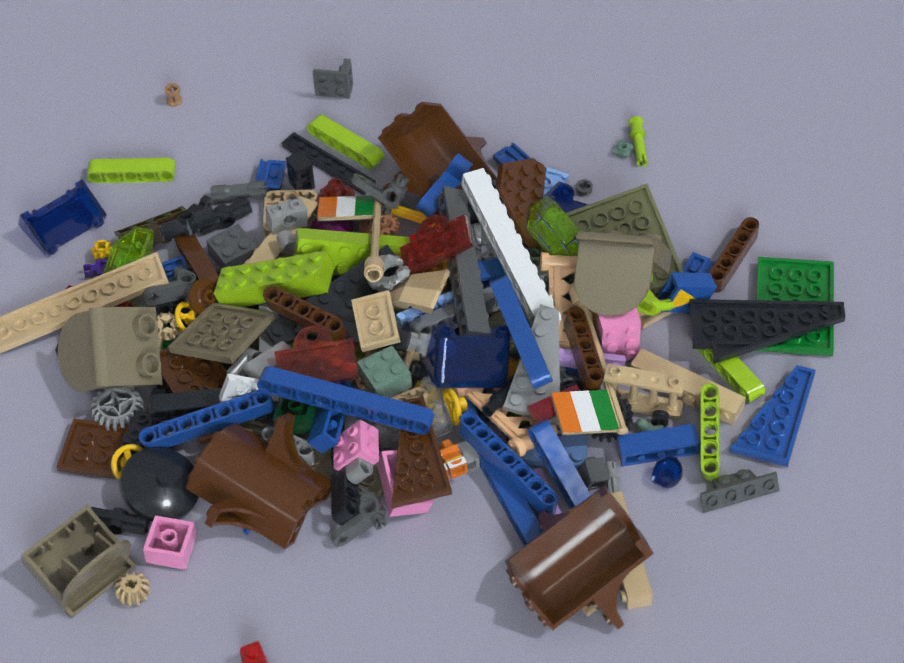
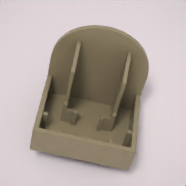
(617, 269)
(110, 349)
(78, 561)

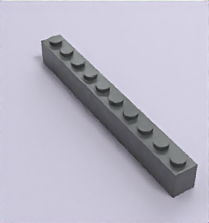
(465, 271)

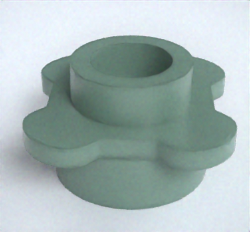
(623, 149)

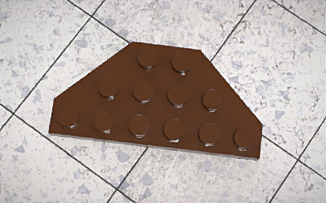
(520, 187)
(191, 374)

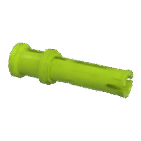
(637, 135)

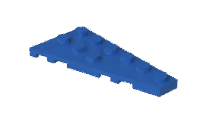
(776, 425)

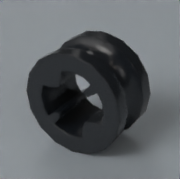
(660, 417)

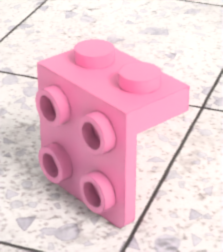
(357, 441)

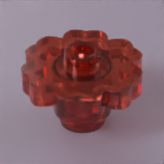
(336, 188)

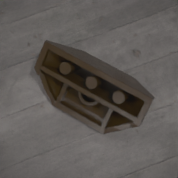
(153, 224)

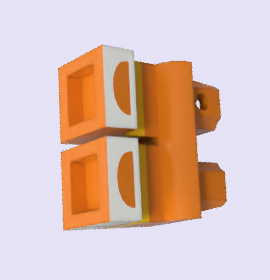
(453, 461)

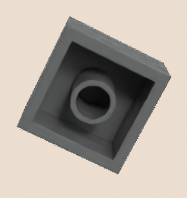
(231, 247)

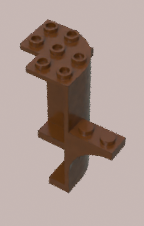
(427, 144)
(258, 482)
(579, 560)

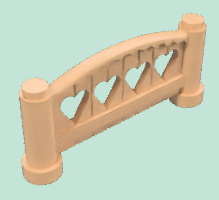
(558, 269)
(520, 440)

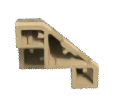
(419, 291)

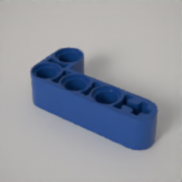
(450, 178)

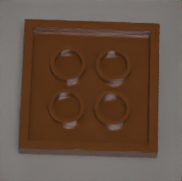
(91, 449)

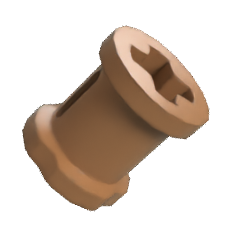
(168, 91)

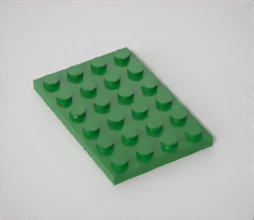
(798, 281)

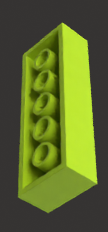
(343, 248)
(297, 275)

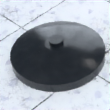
(156, 484)

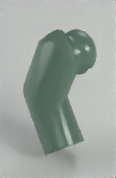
(642, 425)

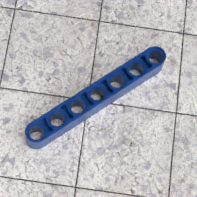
(521, 332)
(216, 422)
(508, 463)

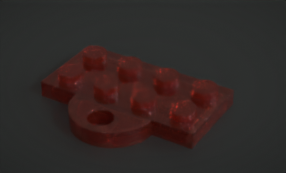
(436, 243)
(320, 358)

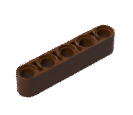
(734, 253)
(196, 258)
(299, 307)
(583, 349)

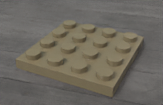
(221, 333)

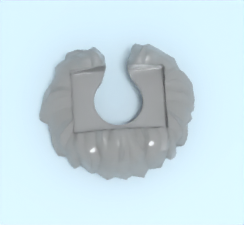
(388, 283)

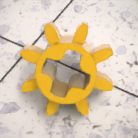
(102, 249)

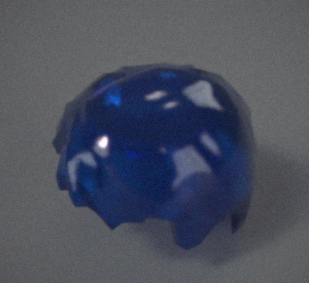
(667, 472)

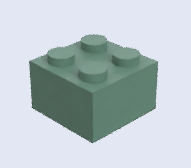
(384, 373)

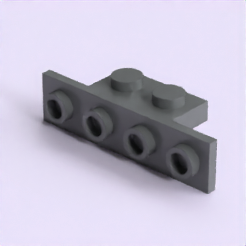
(738, 488)

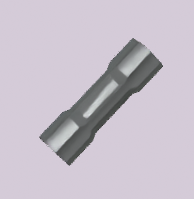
(227, 192)

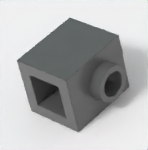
(594, 472)

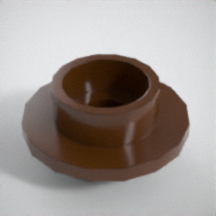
(201, 295)

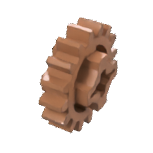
(388, 226)

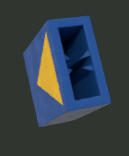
(686, 286)

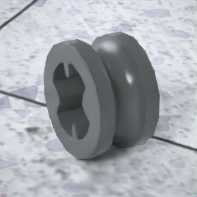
(584, 182)

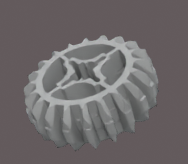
(105, 409)

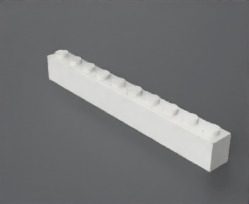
(506, 242)

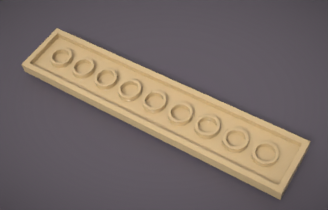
(102, 291)

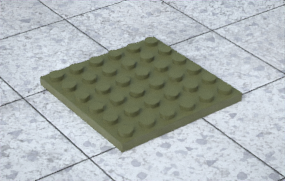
(631, 214)

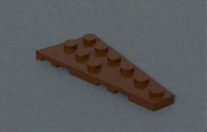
(419, 467)

